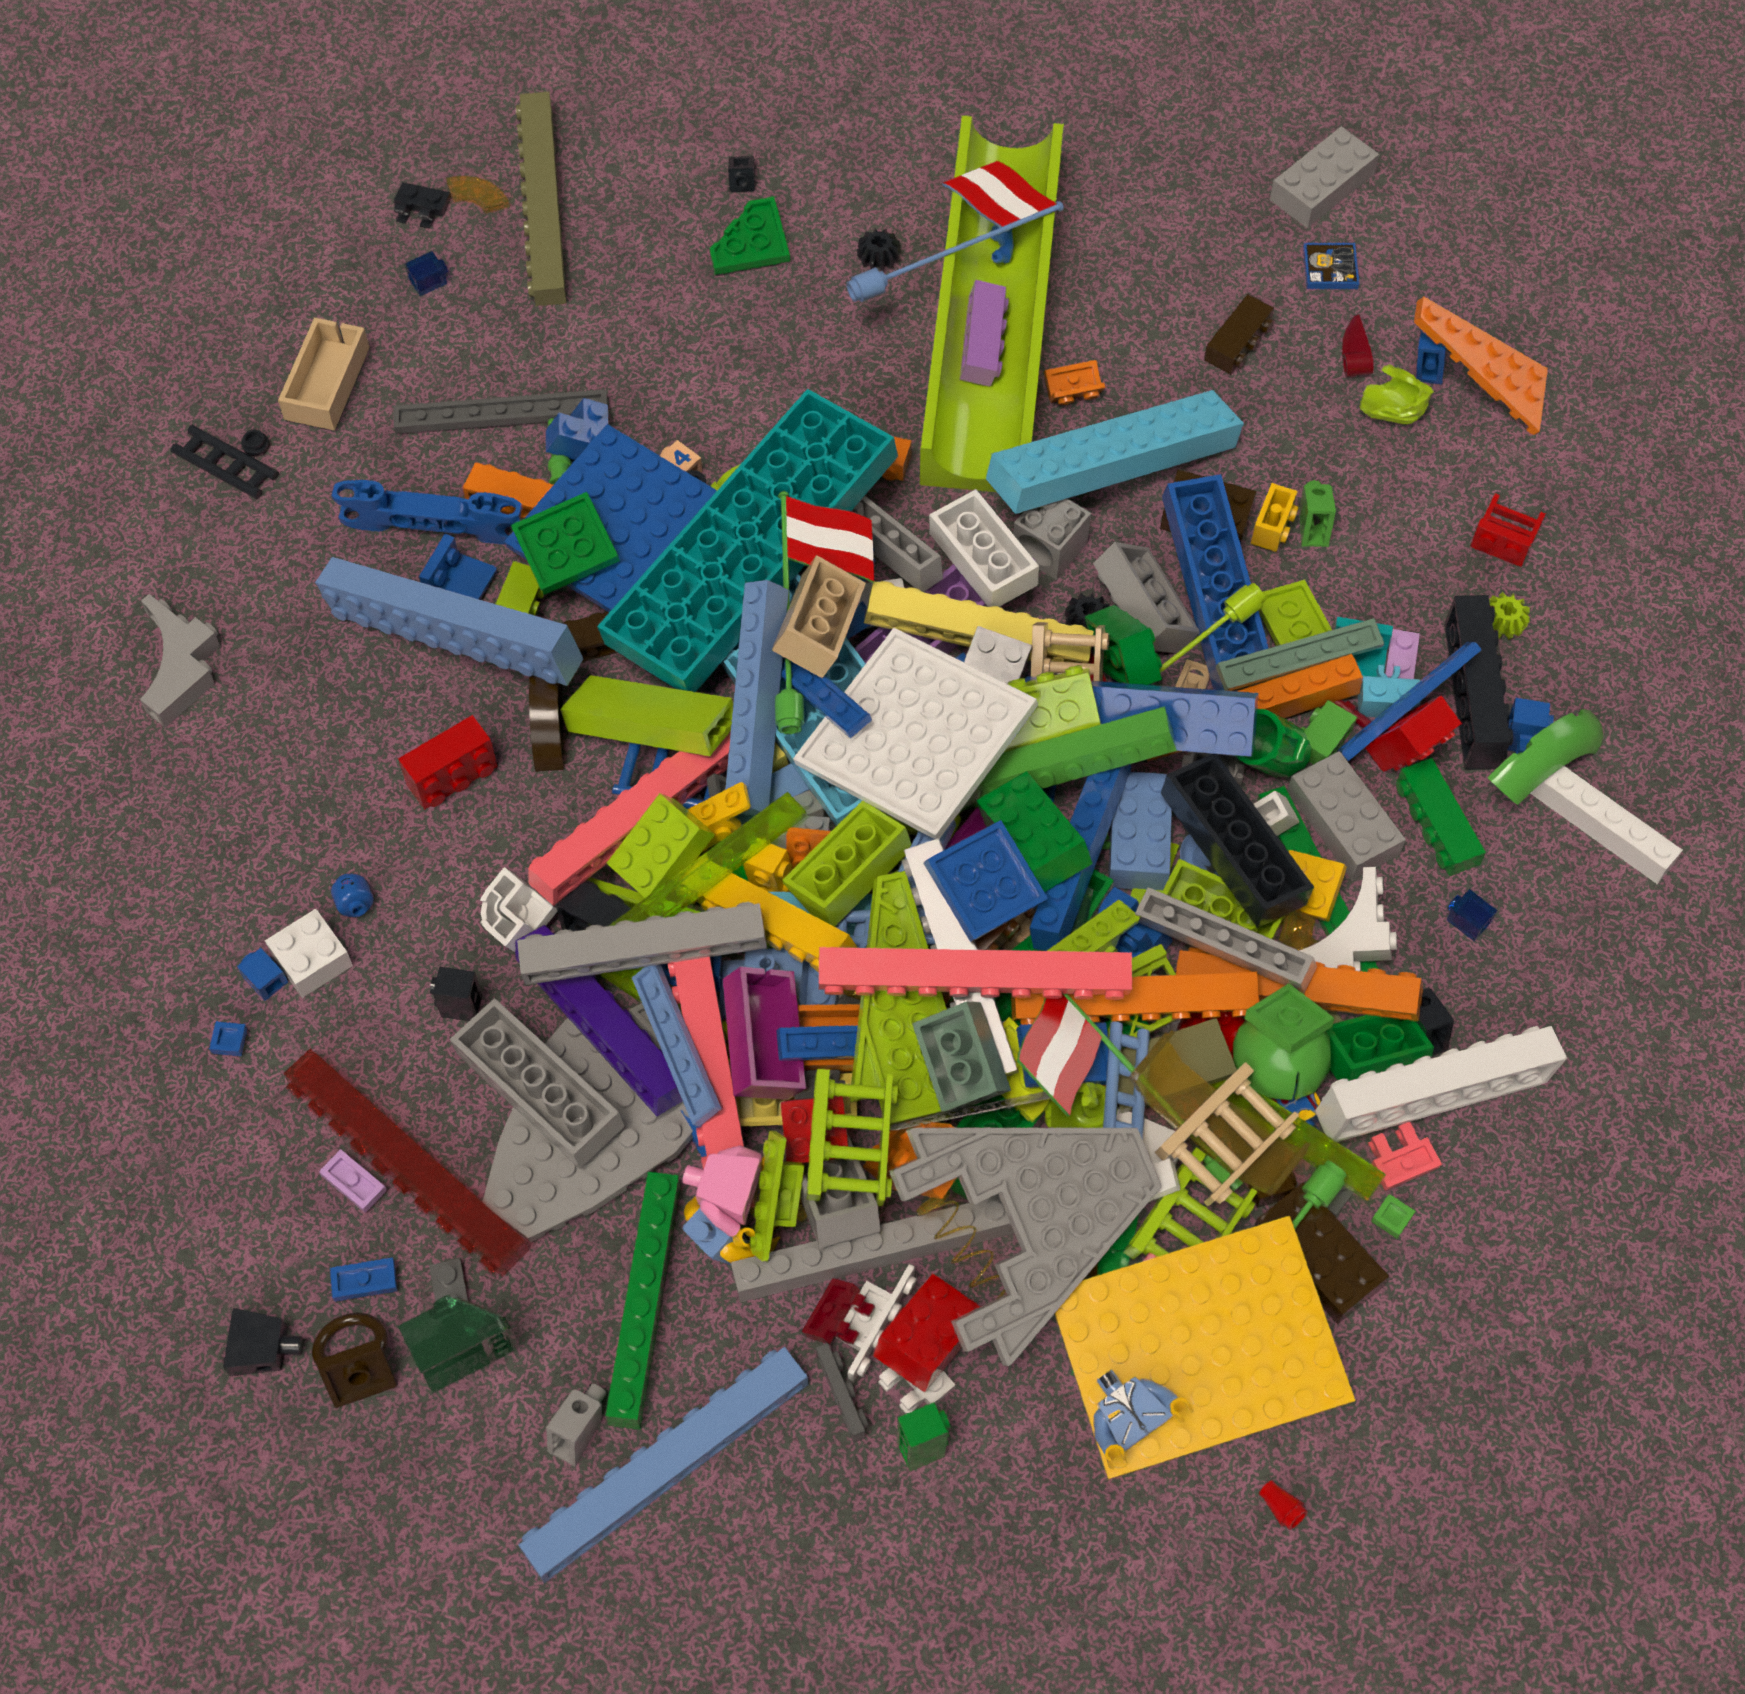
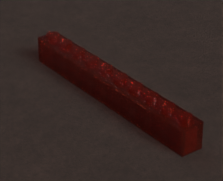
(406, 1163)

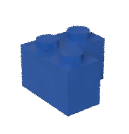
(574, 432)

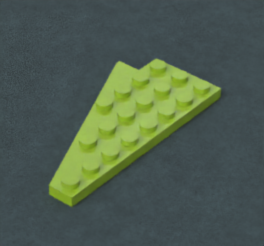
(885, 1028)

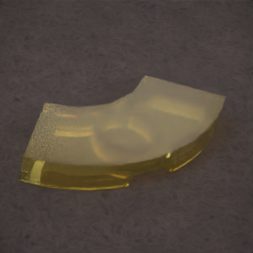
(477, 191)

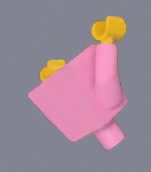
(727, 1189)

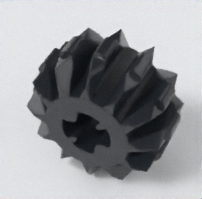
(878, 249)
(1081, 607)

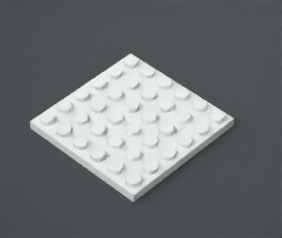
(929, 735)

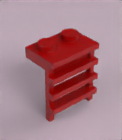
(1503, 538)

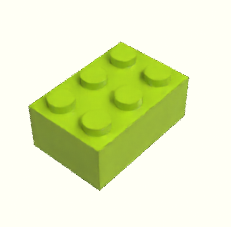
(660, 845)

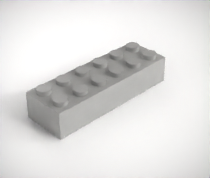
(537, 1083)

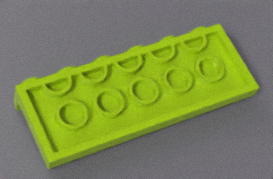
(1063, 706)

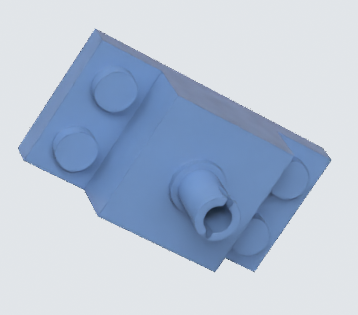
(805, 976)

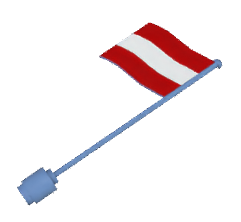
(995, 194)

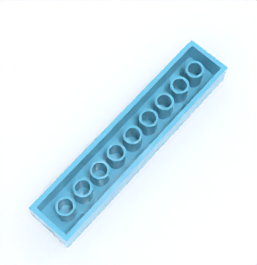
(1113, 451)

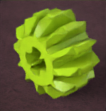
(1510, 615)

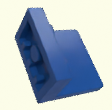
(456, 571)

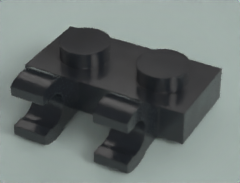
(425, 200)

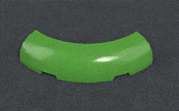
(1547, 753)

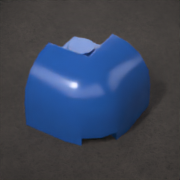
(1139, 937)

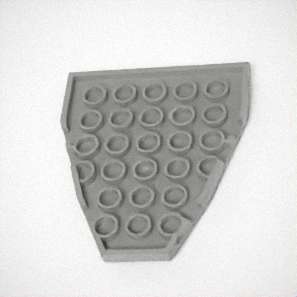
(541, 1189)

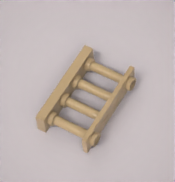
(1045, 638)
(1218, 1105)

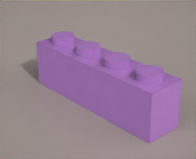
(983, 333)

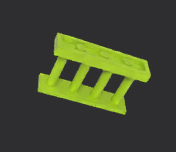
(822, 1150)
(1161, 1218)

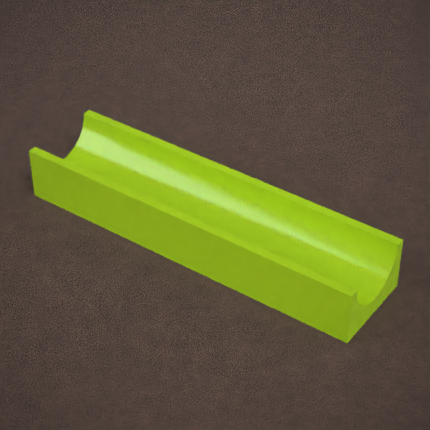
(970, 419)

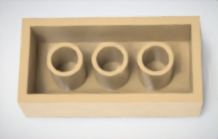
(819, 617)

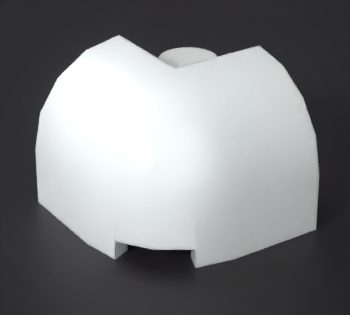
(513, 909)

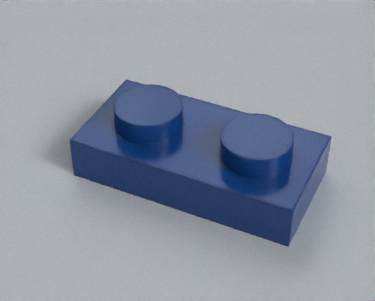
(363, 1279)

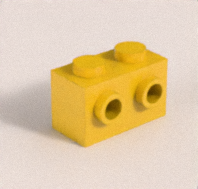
(1274, 516)
(769, 868)

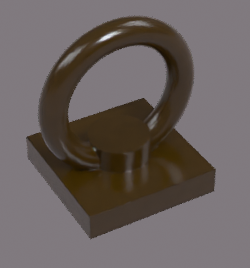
(358, 1370)

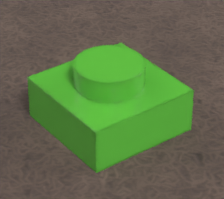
(1393, 1216)

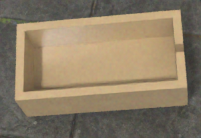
(324, 374)

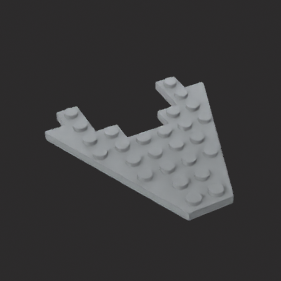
(1064, 1198)

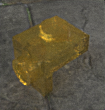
(1298, 930)

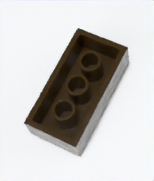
(1337, 1262)

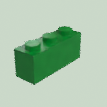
(923, 1436)

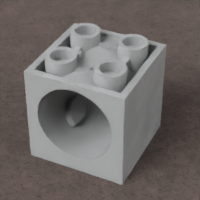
(1053, 534)

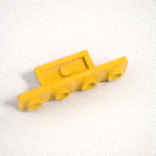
(719, 812)

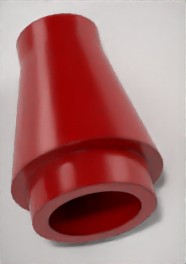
(1283, 1505)

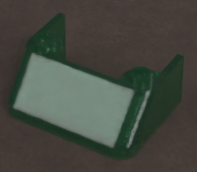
(456, 1340)

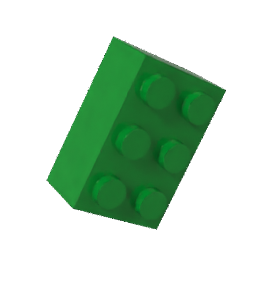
(1131, 647)
(1375, 1045)

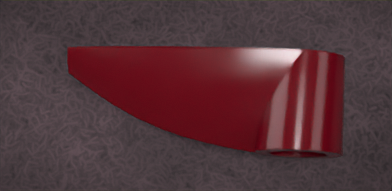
(1356, 350)

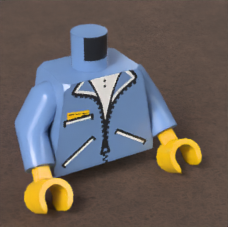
(1132, 1413)

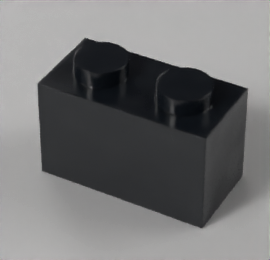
(456, 993)

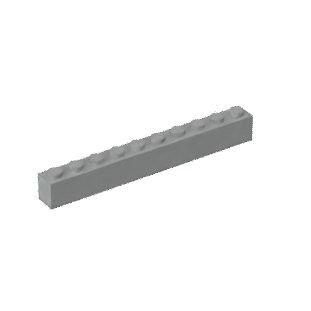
(893, 1244)

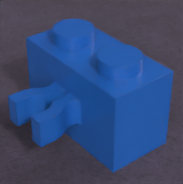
(1527, 720)

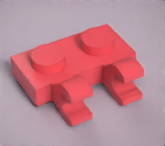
(1405, 1163)

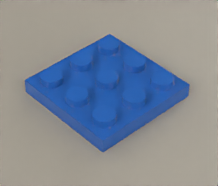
(985, 880)

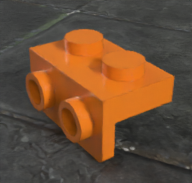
(1073, 382)

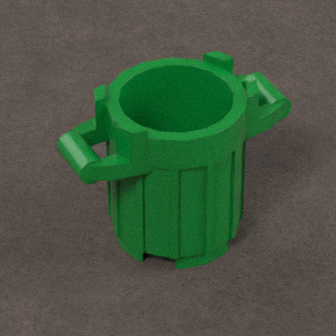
(1279, 746)

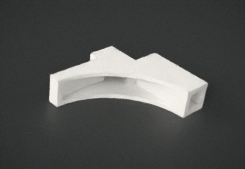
(1363, 932)

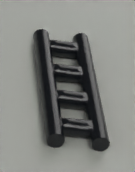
(228, 475)

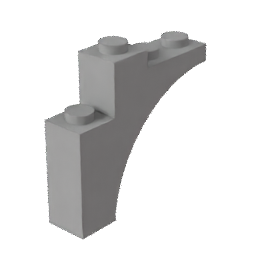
(183, 671)

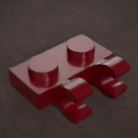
(831, 1311)

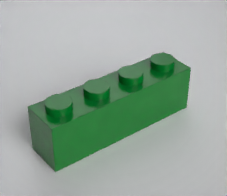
(1440, 817)

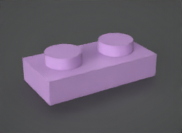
(1402, 653)
(352, 1181)

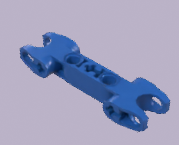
(428, 512)

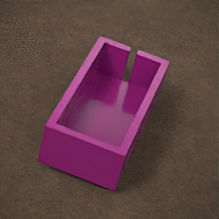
(752, 1022)

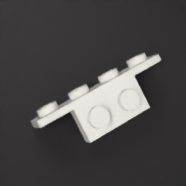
(871, 1327)

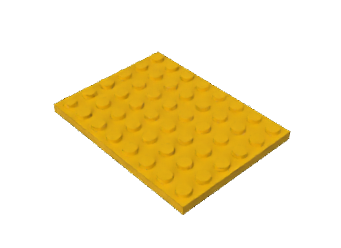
(1214, 1324)

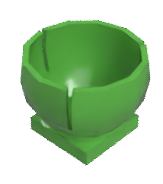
(1285, 1038)

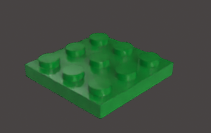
(565, 543)

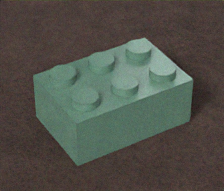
(961, 1056)

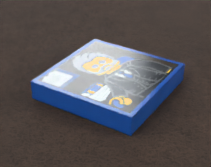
(1330, 266)

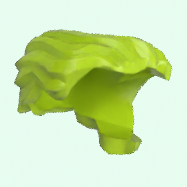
(1398, 400)
(1086, 1109)

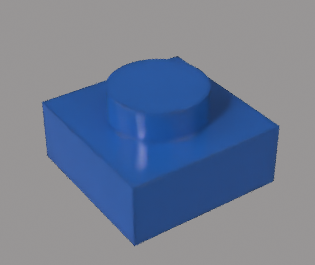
(228, 1038)

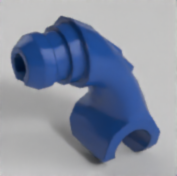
(1006, 244)

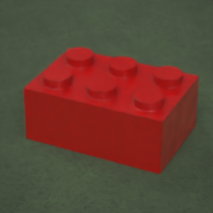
(1414, 735)
(448, 762)
(922, 1336)

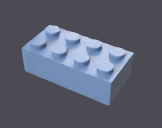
(1141, 835)

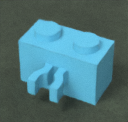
(1381, 692)

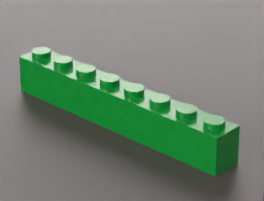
(643, 1301)

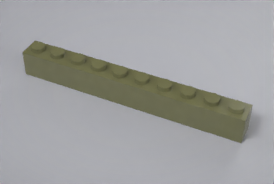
(542, 199)

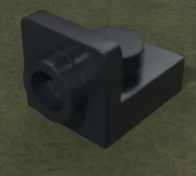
(741, 174)

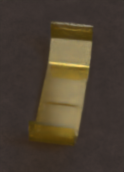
(1178, 1092)

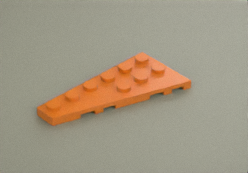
(1491, 363)

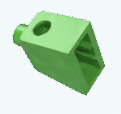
(1319, 501)

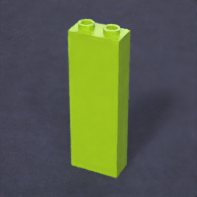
(649, 715)

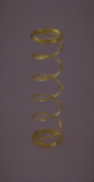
(934, 1203)

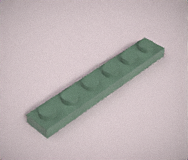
(1299, 655)

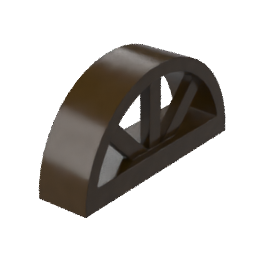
(546, 724)

